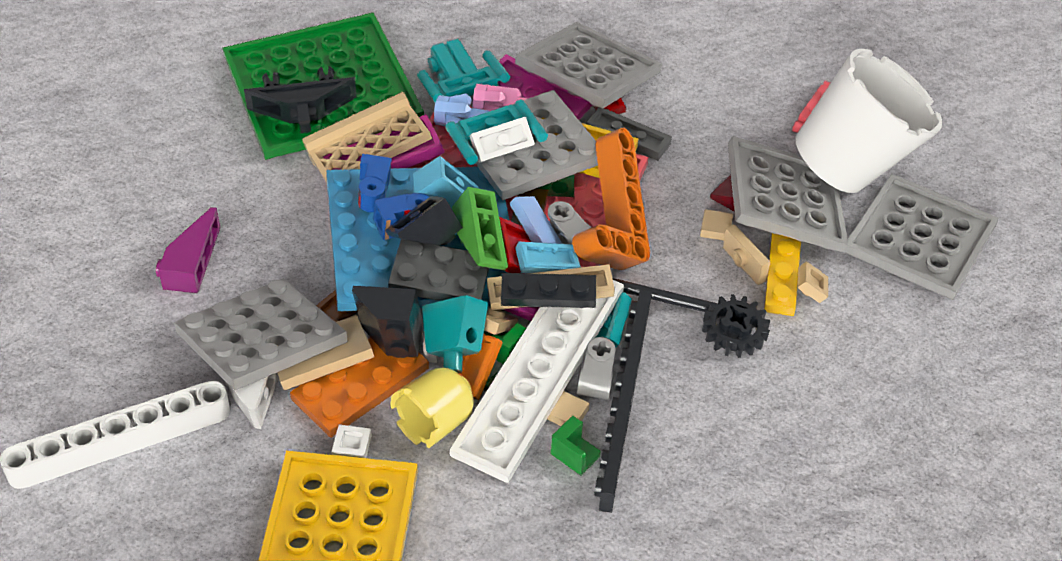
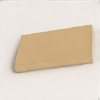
(333, 360)

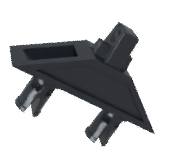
(301, 101)

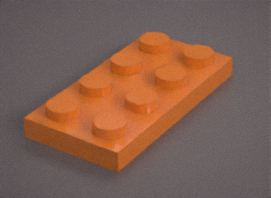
(355, 390)

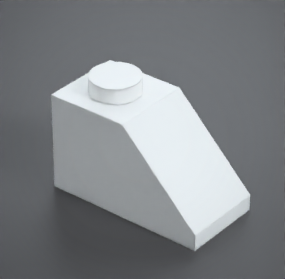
(255, 399)

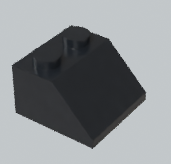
(391, 318)

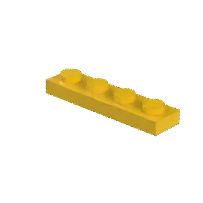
(782, 275)

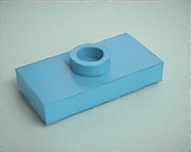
(545, 257)

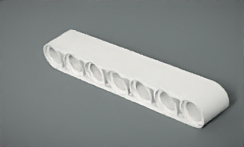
(115, 434)

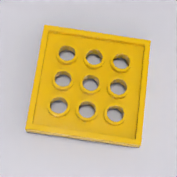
(326, 500)

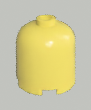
(433, 405)

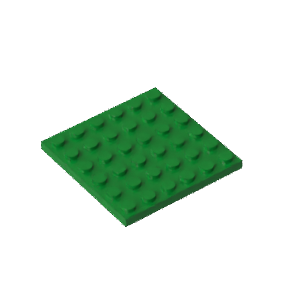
(349, 46)

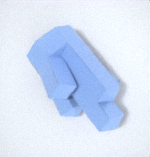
(454, 109)

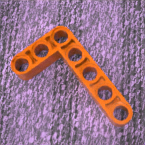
(624, 237)

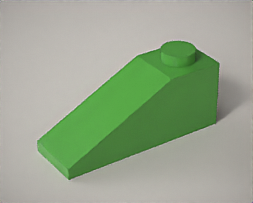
(481, 227)

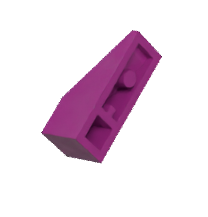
(189, 254)

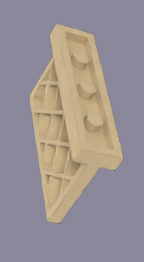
(361, 128)

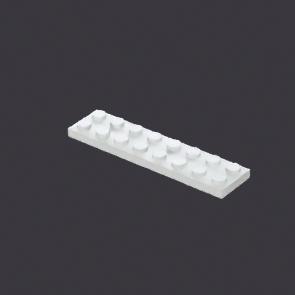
(529, 387)

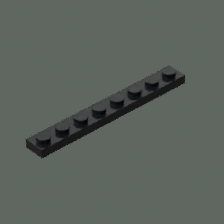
(621, 406)

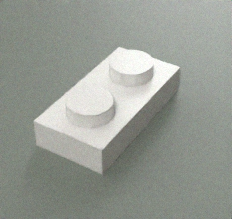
(502, 139)

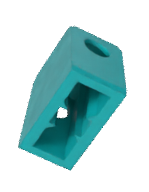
(454, 329)

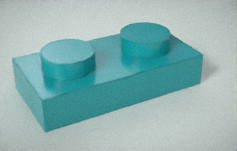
(615, 322)

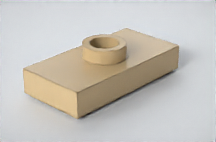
(746, 254)
(498, 321)

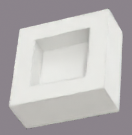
(352, 441)

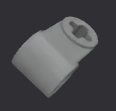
(566, 221)
(597, 370)

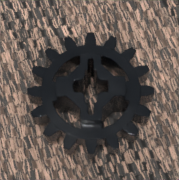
(735, 326)

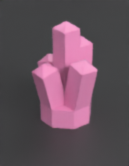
(494, 97)

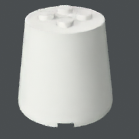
(866, 122)

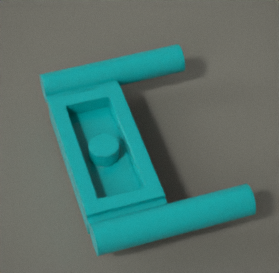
(466, 82)
(463, 129)

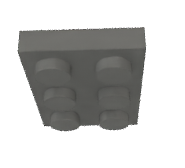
(437, 271)

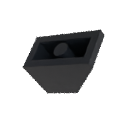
(428, 223)

